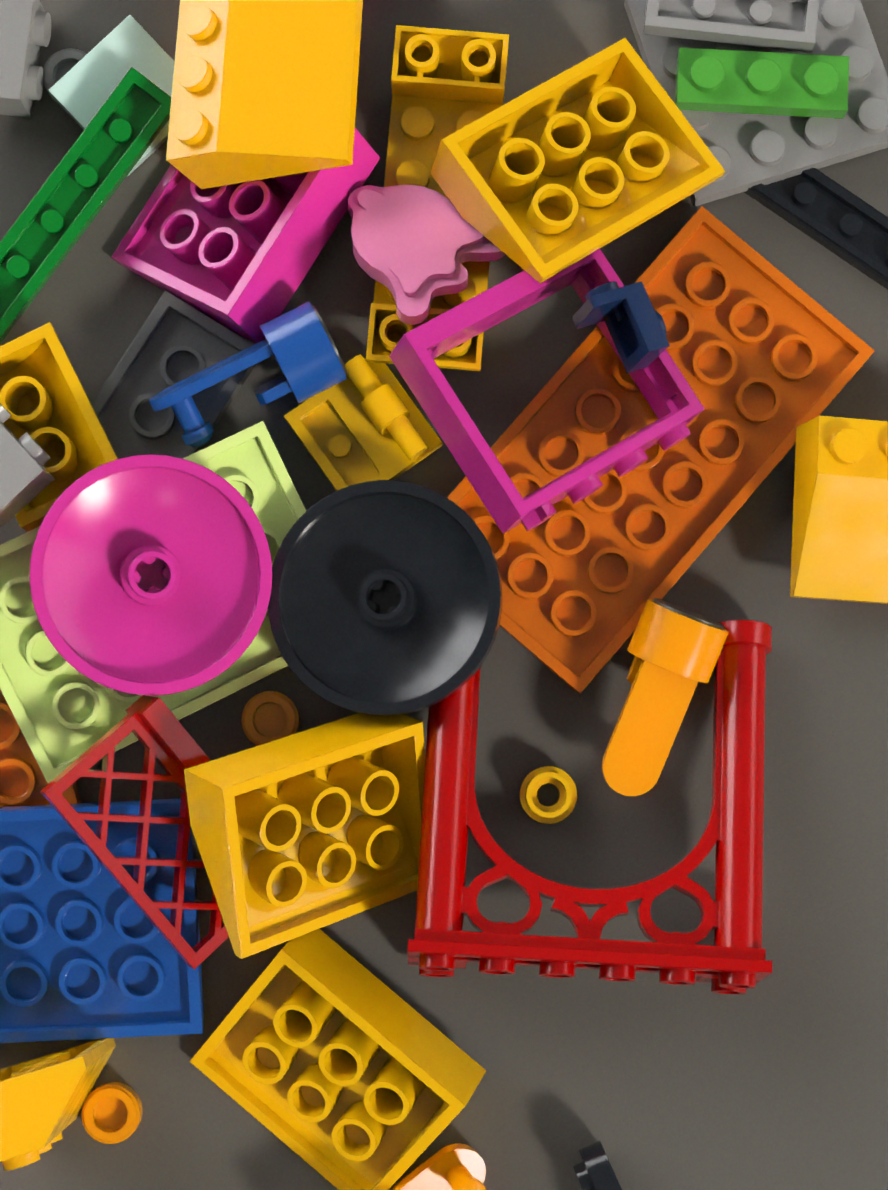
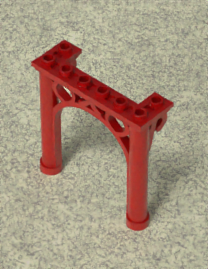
(733, 825)

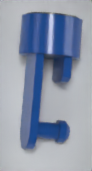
(301, 350)

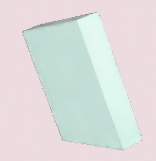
(100, 71)

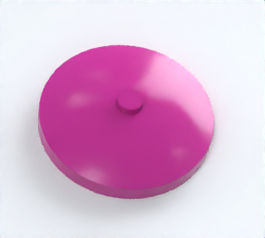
(150, 575)

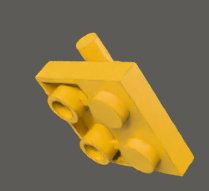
(363, 427)

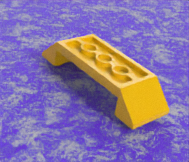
(437, 88)

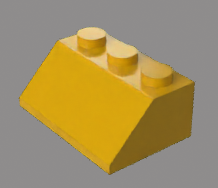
(54, 409)
(45, 1098)

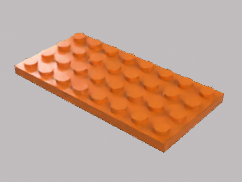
(759, 365)

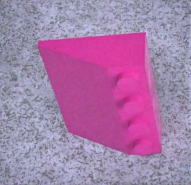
(243, 244)

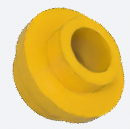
(565, 802)

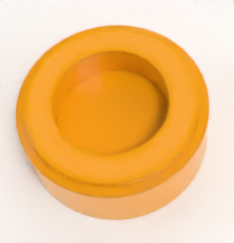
(269, 717)
(112, 1112)

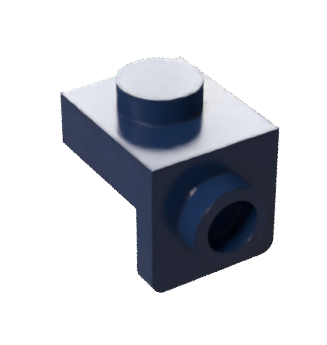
(631, 320)

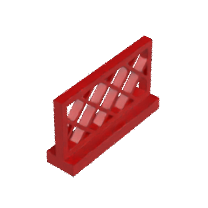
(174, 751)

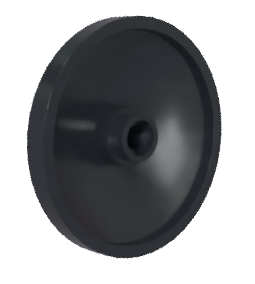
(385, 598)

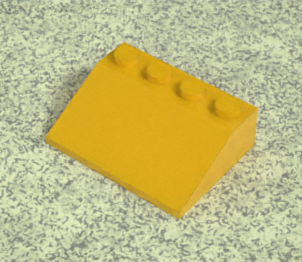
(263, 88)
(574, 162)
(840, 510)
(310, 826)
(338, 1065)

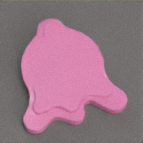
(414, 244)

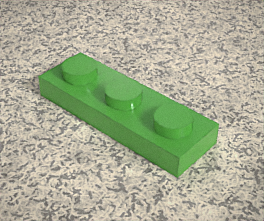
(762, 83)

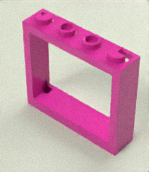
(659, 383)

